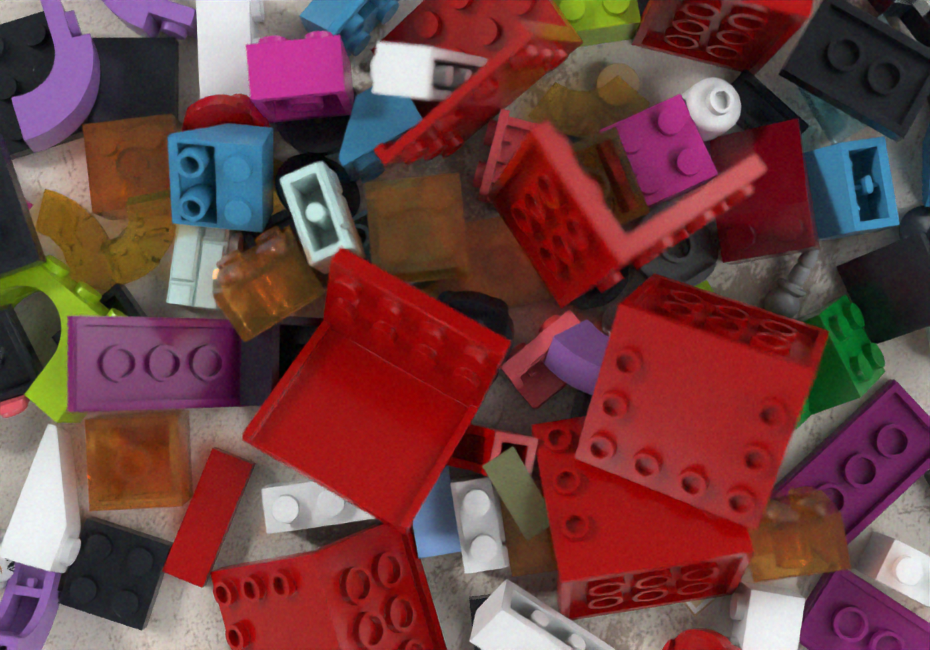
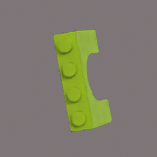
(70, 299)

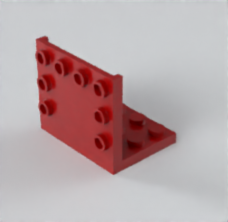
(722, 31)
(516, 36)
(571, 233)
(378, 392)
(700, 396)
(626, 542)
(339, 597)

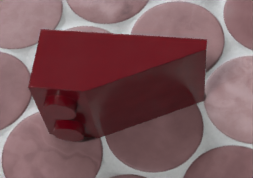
(780, 212)

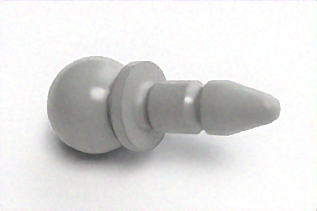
(785, 297)

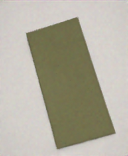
(518, 492)

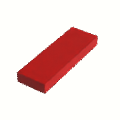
(208, 517)

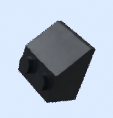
(270, 356)

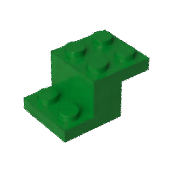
(848, 361)

